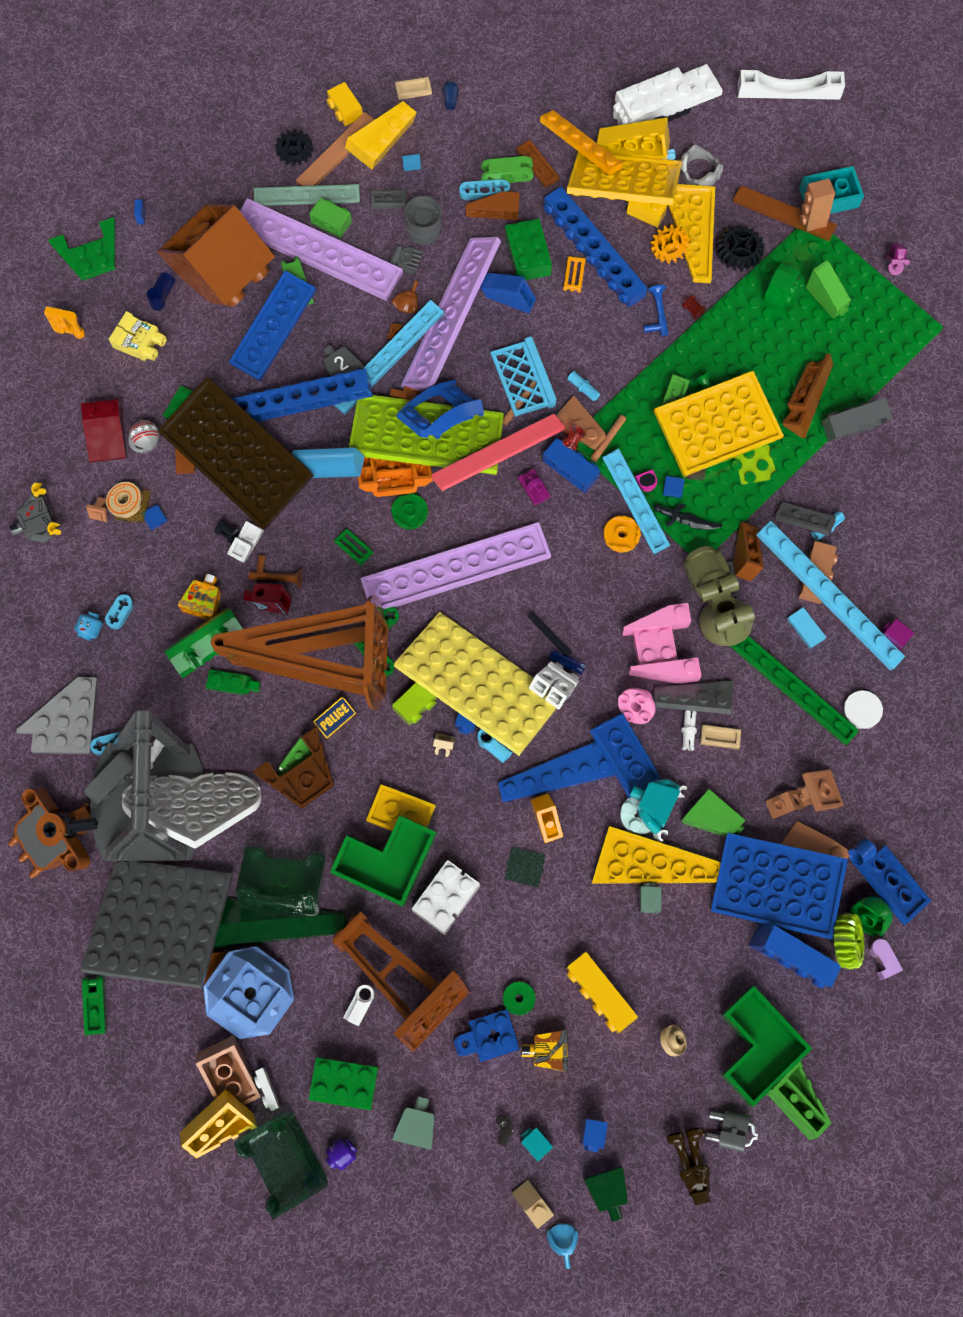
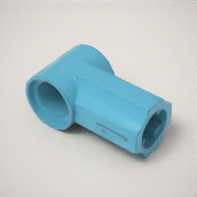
(493, 746)

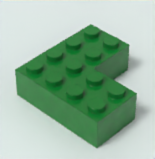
(387, 871)
(771, 1051)

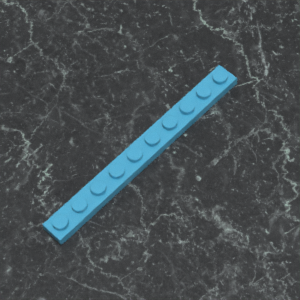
(830, 595)

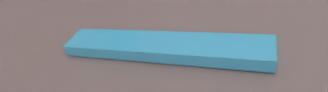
(636, 501)

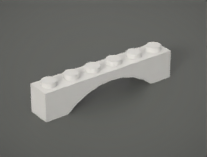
(758, 85)

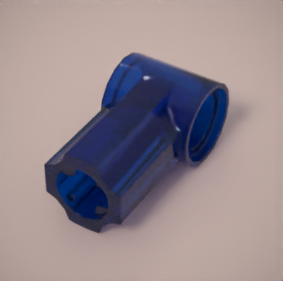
(160, 290)

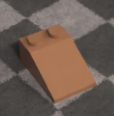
(809, 839)
(226, 1068)

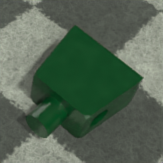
(608, 1191)

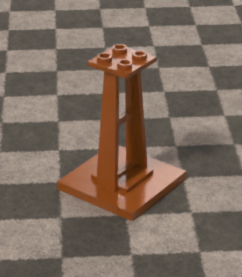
(434, 1008)

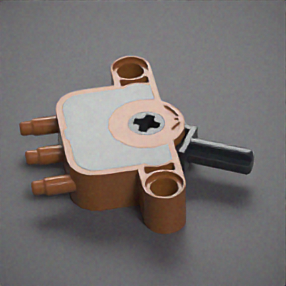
(49, 834)

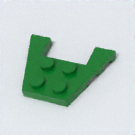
(91, 258)

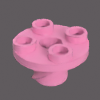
(636, 705)

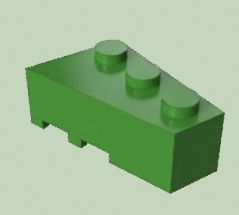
(800, 1103)

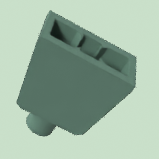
(416, 1125)

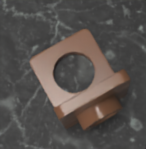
(784, 804)

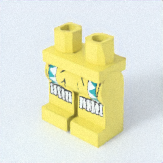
(137, 338)

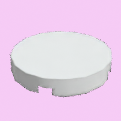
(863, 709)

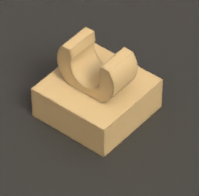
(443, 741)

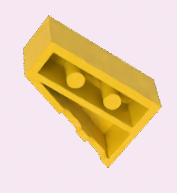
(215, 1124)

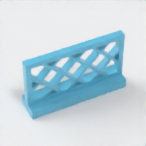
(539, 376)

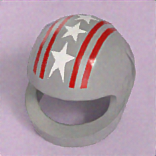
(143, 435)

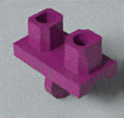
(896, 259)
(534, 487)

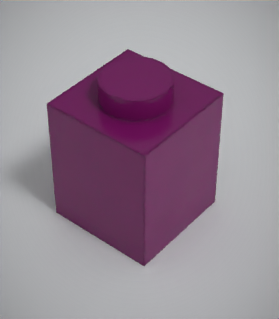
(897, 633)

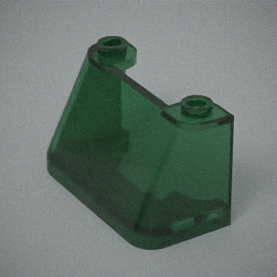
(280, 883)
(284, 1162)

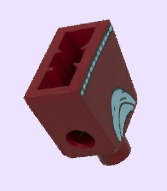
(269, 598)

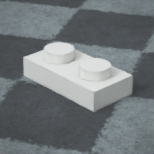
(262, 1081)

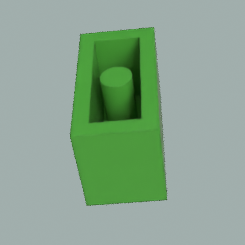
(330, 217)

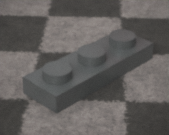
(805, 518)

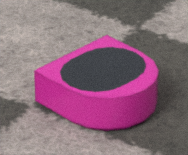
(646, 481)

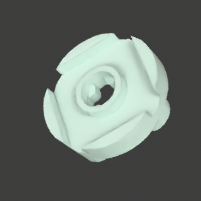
(628, 818)

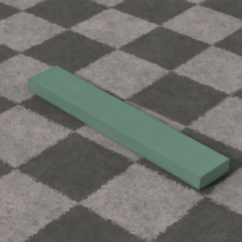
(306, 194)

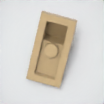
(532, 1204)

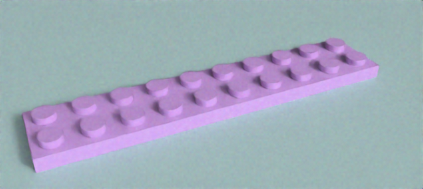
(322, 251)
(456, 305)
(458, 567)

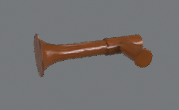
(265, 576)

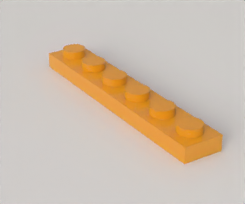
(581, 142)

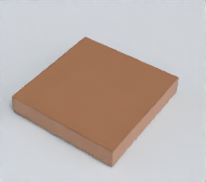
(823, 790)

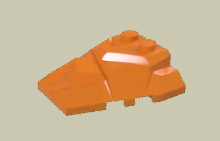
(392, 477)

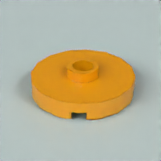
(623, 525)

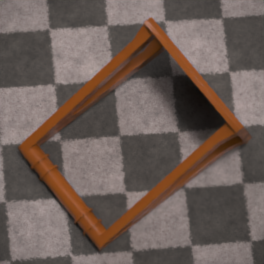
(250, 650)

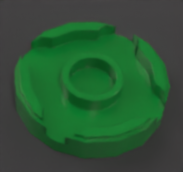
(407, 516)

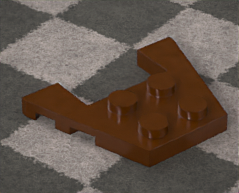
(306, 779)

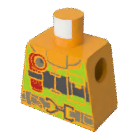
(201, 598)

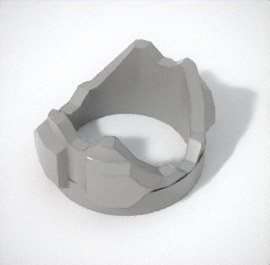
(698, 152)

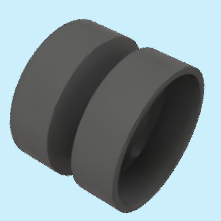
(423, 220)

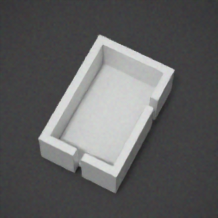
(445, 896)

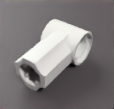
(358, 1006)

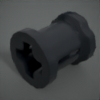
(226, 531)

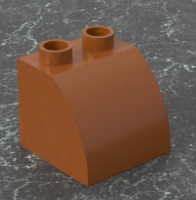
(217, 254)

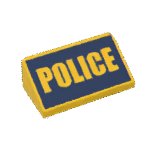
(334, 717)

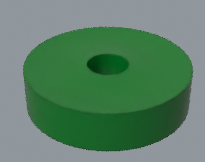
(525, 991)

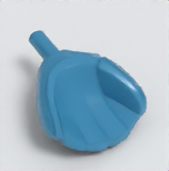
(563, 1240)

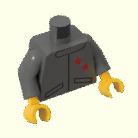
(35, 518)

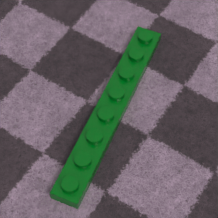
(796, 690)

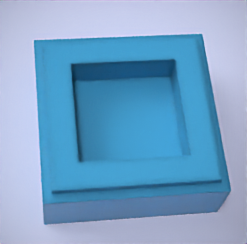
(411, 162)

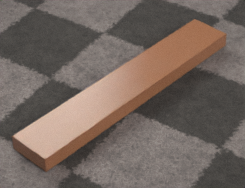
(332, 156)

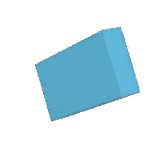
(806, 628)

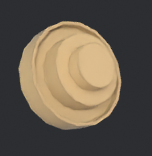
(673, 1040)

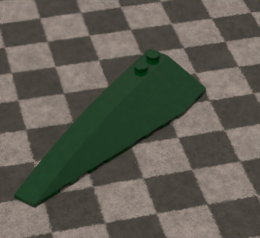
(250, 927)

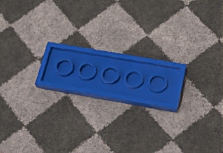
(272, 326)

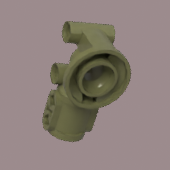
(714, 584)

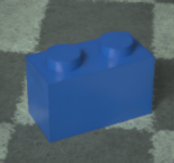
(593, 1135)

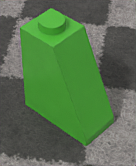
(828, 290)
(714, 816)

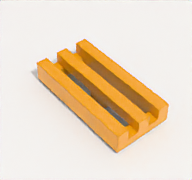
(572, 287)

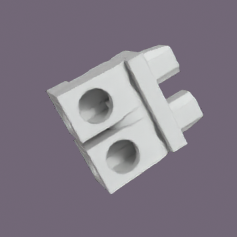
(557, 680)

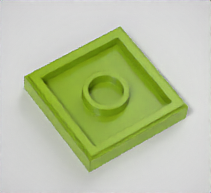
(750, 465)

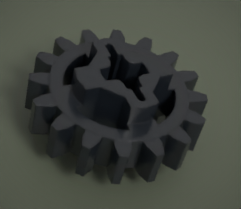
(293, 148)

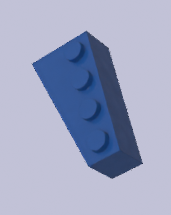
(795, 955)

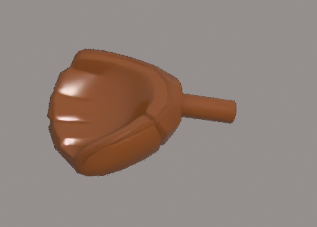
(407, 300)

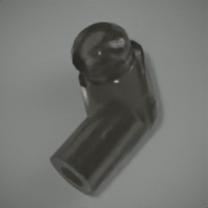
(506, 1129)

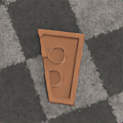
(575, 414)

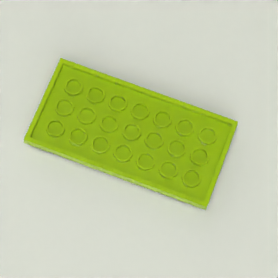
(383, 436)

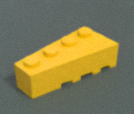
(379, 136)
(637, 139)

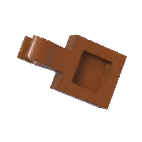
(408, 393)

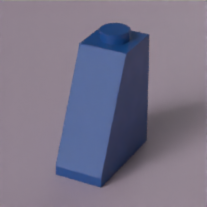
(509, 291)

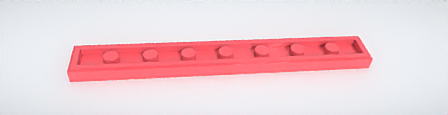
(497, 452)

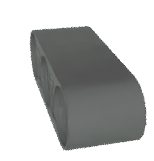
(110, 778)

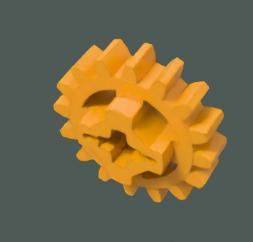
(670, 244)

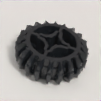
(740, 255)

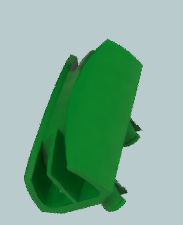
(196, 646)

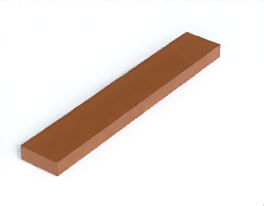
(779, 211)

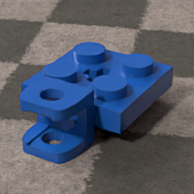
(478, 1040)

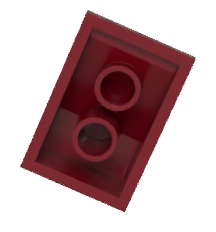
(104, 430)

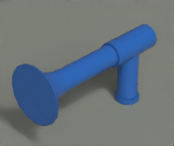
(657, 291)

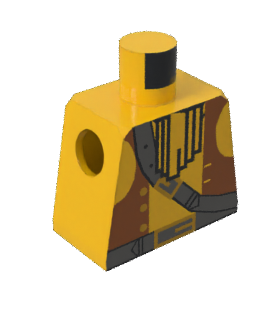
(549, 1050)

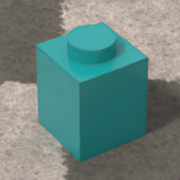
(535, 1143)

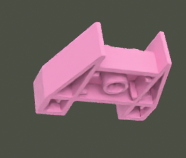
(656, 646)

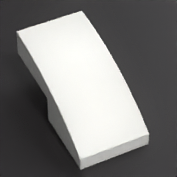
(246, 541)

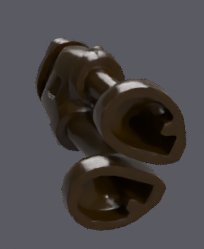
(696, 1175)

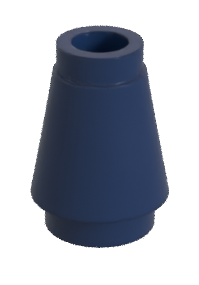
(450, 95)

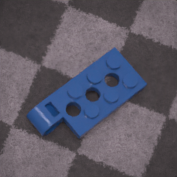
(864, 856)

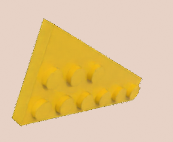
(695, 214)
(637, 859)

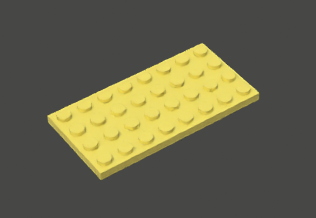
(476, 683)

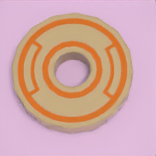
(122, 490)

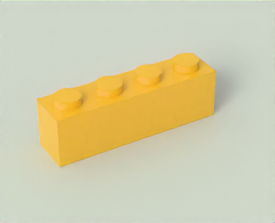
(601, 992)

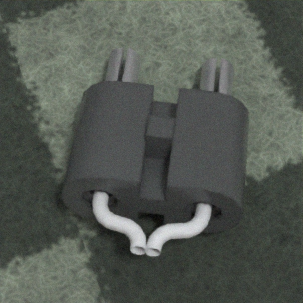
(733, 1131)

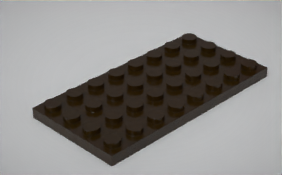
(235, 453)

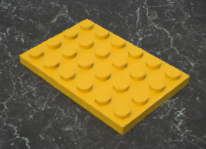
(638, 180)
(718, 423)

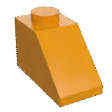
(546, 818)

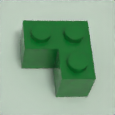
(782, 286)

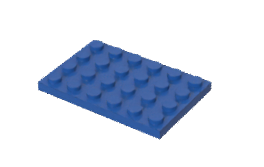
(779, 885)

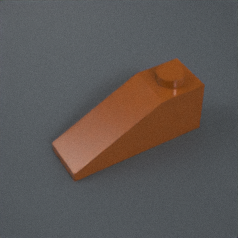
(497, 206)
(748, 554)

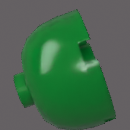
(874, 915)

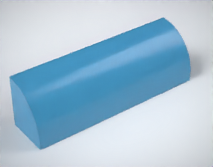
(331, 462)

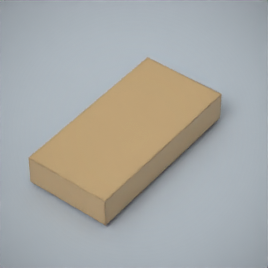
(413, 88)
(720, 737)

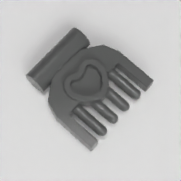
(404, 258)

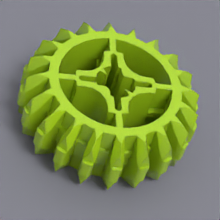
(849, 941)

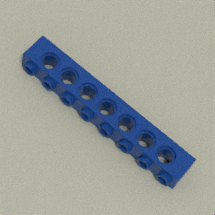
(604, 251)
(307, 401)

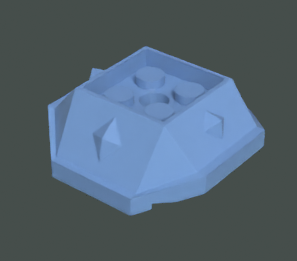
(226, 988)

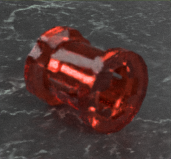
(694, 307)
(574, 437)

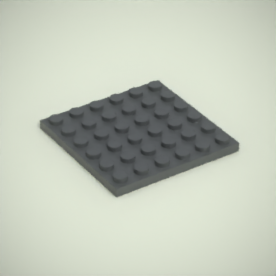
(157, 923)

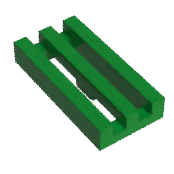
(364, 557)

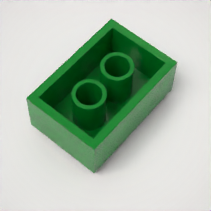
(528, 249)
(343, 1084)

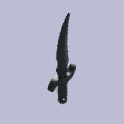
(688, 519)

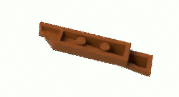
(807, 396)

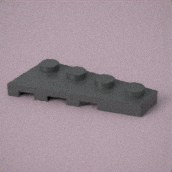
(702, 697)

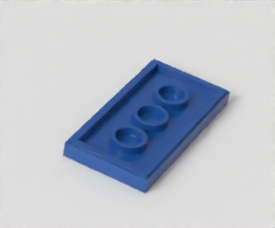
(624, 754)

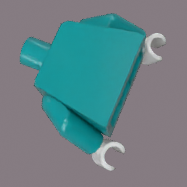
(657, 804)

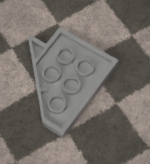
(66, 720)

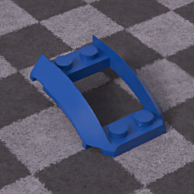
(463, 410)

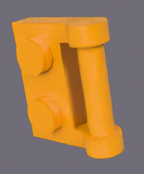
(64, 321)

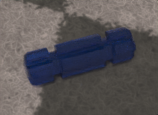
(567, 662)

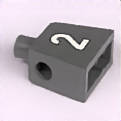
(340, 361)

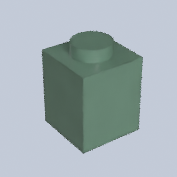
(649, 898)

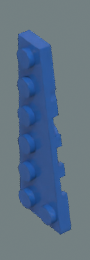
(571, 769)

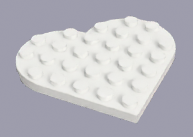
(198, 806)

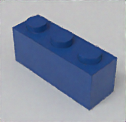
(571, 465)

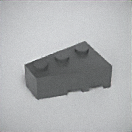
(856, 419)

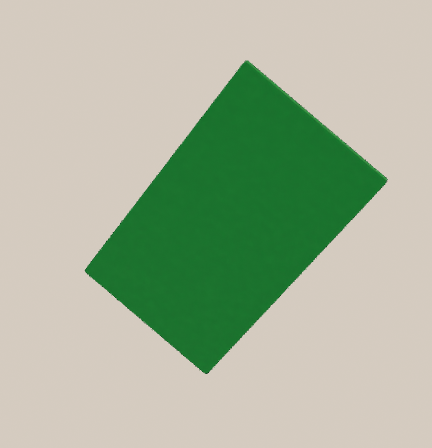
(748, 335)

